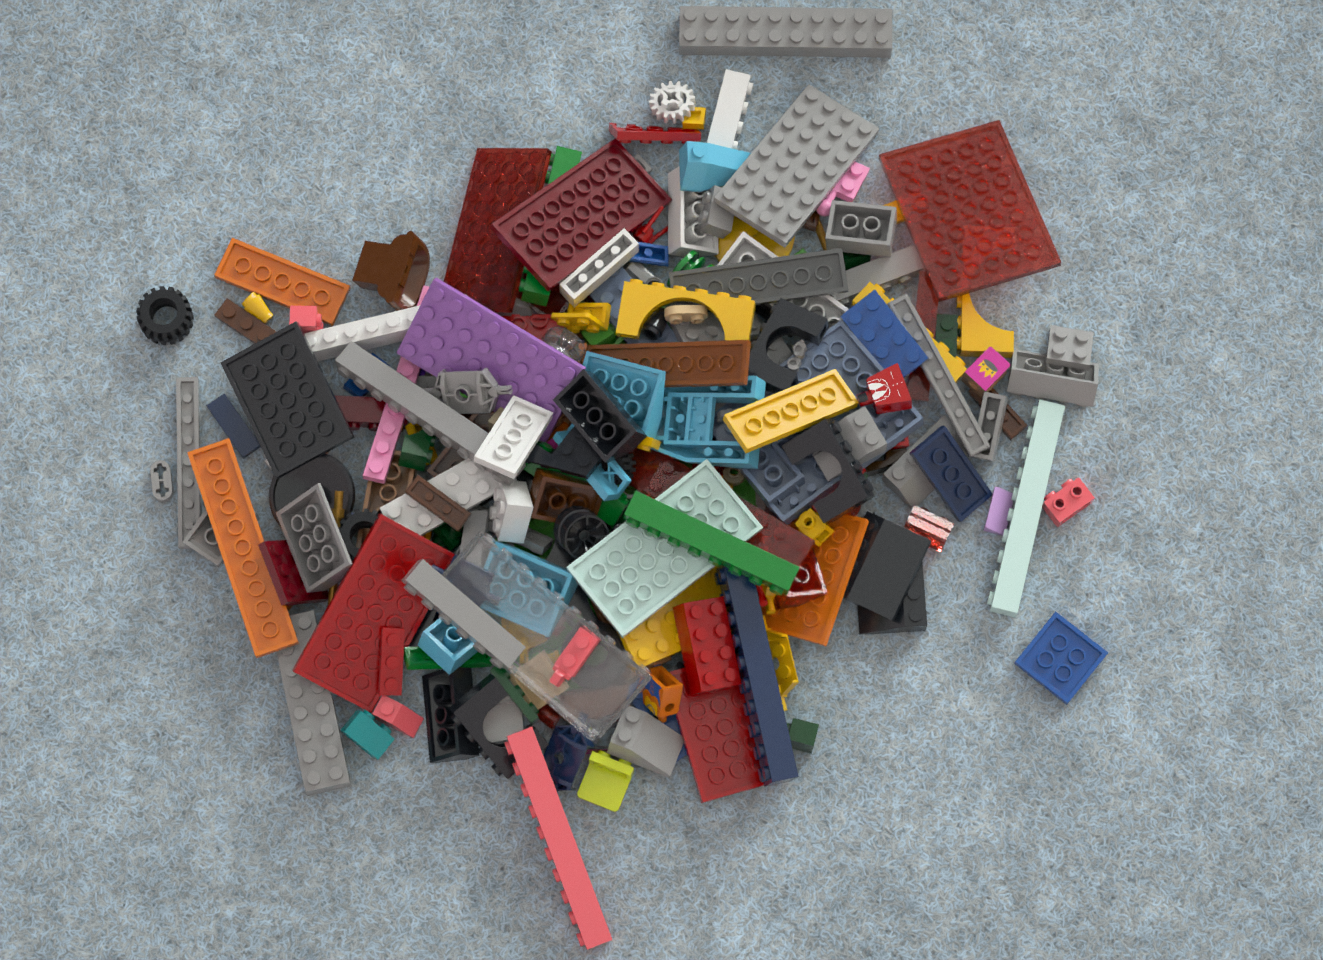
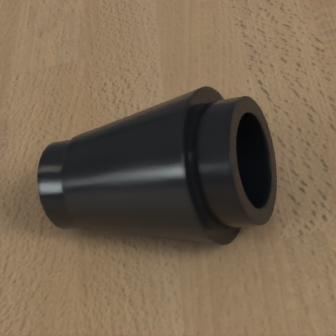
(655, 325)

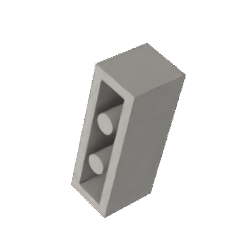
(991, 422)

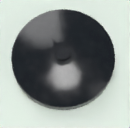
(323, 470)

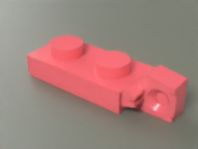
(573, 656)

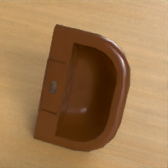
(394, 269)

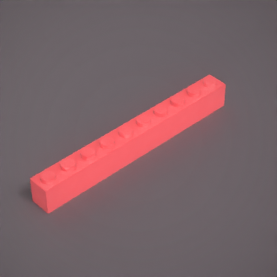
(559, 838)

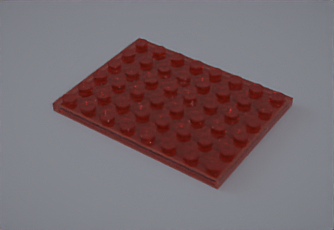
(969, 210)

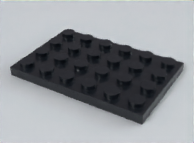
(287, 400)

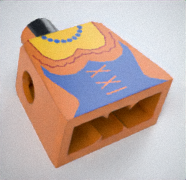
(662, 693)

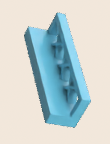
(602, 480)

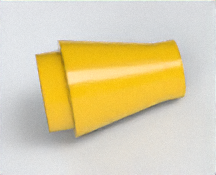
(256, 306)

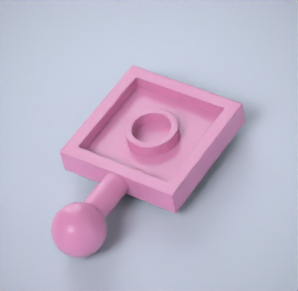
(846, 188)

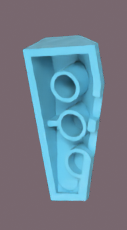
(707, 165)

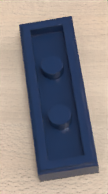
(233, 426)

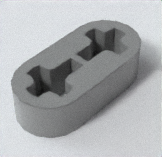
(156, 481)

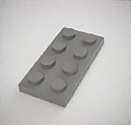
(708, 330)

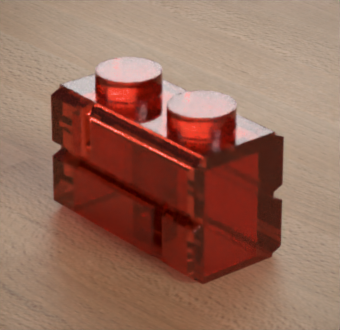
(929, 526)

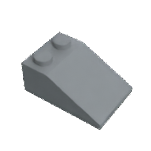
(863, 437)
(203, 540)
(645, 742)

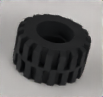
(165, 298)
(352, 525)

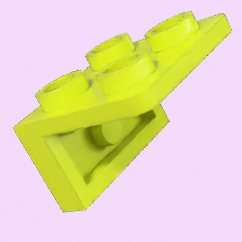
(605, 781)

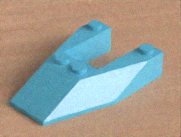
(689, 424)

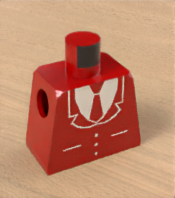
(886, 391)

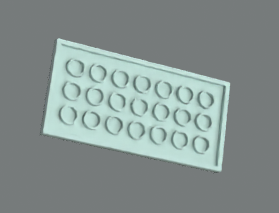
(638, 574)

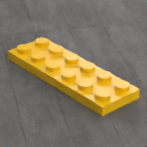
(790, 411)

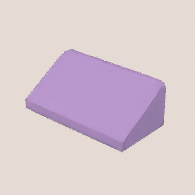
(998, 511)

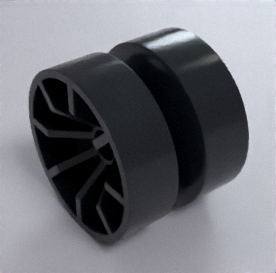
(579, 530)

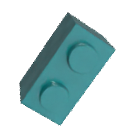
(368, 734)

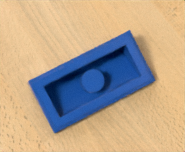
(651, 254)

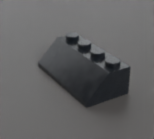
(599, 417)
(444, 737)

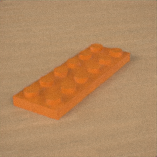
(281, 280)

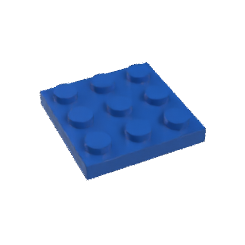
(1061, 658)

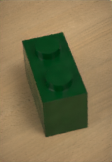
(802, 734)

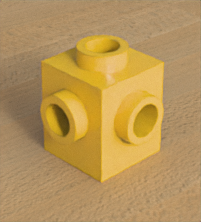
(813, 527)

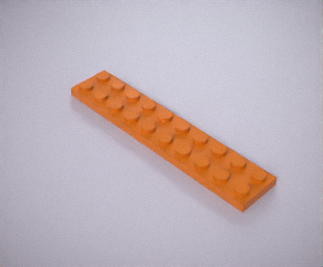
(238, 541)

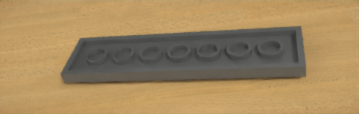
(770, 278)

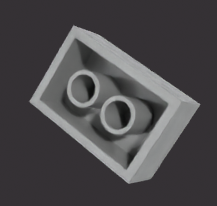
(861, 228)

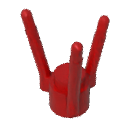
(645, 232)

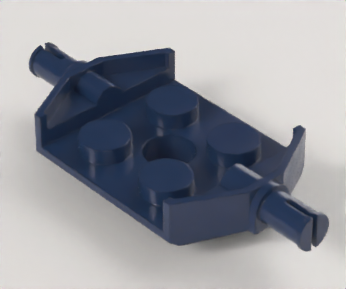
(574, 748)

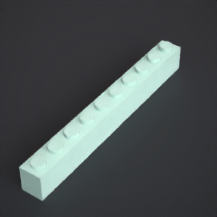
(1027, 508)

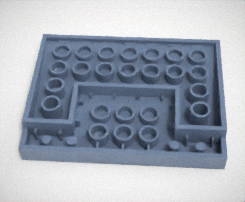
(795, 488)

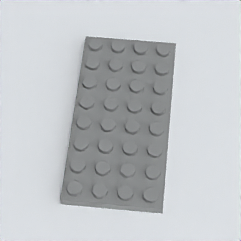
(796, 165)

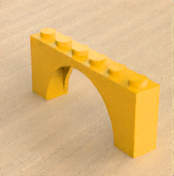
(642, 300)
(979, 335)

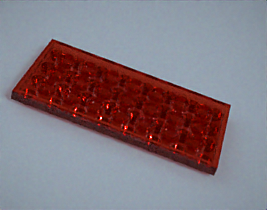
(478, 259)

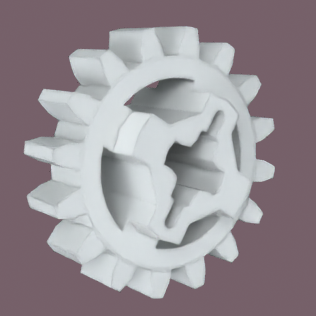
(672, 102)

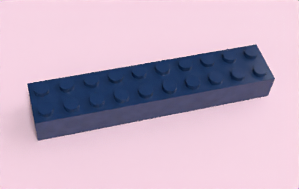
(758, 679)

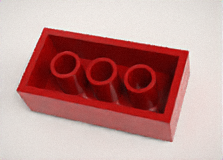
(707, 645)

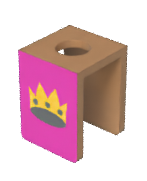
(985, 372)

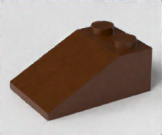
(555, 492)

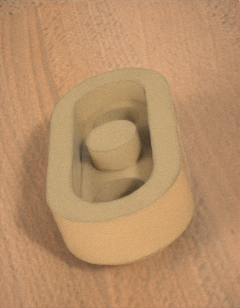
(686, 313)

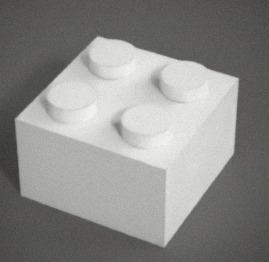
(511, 511)

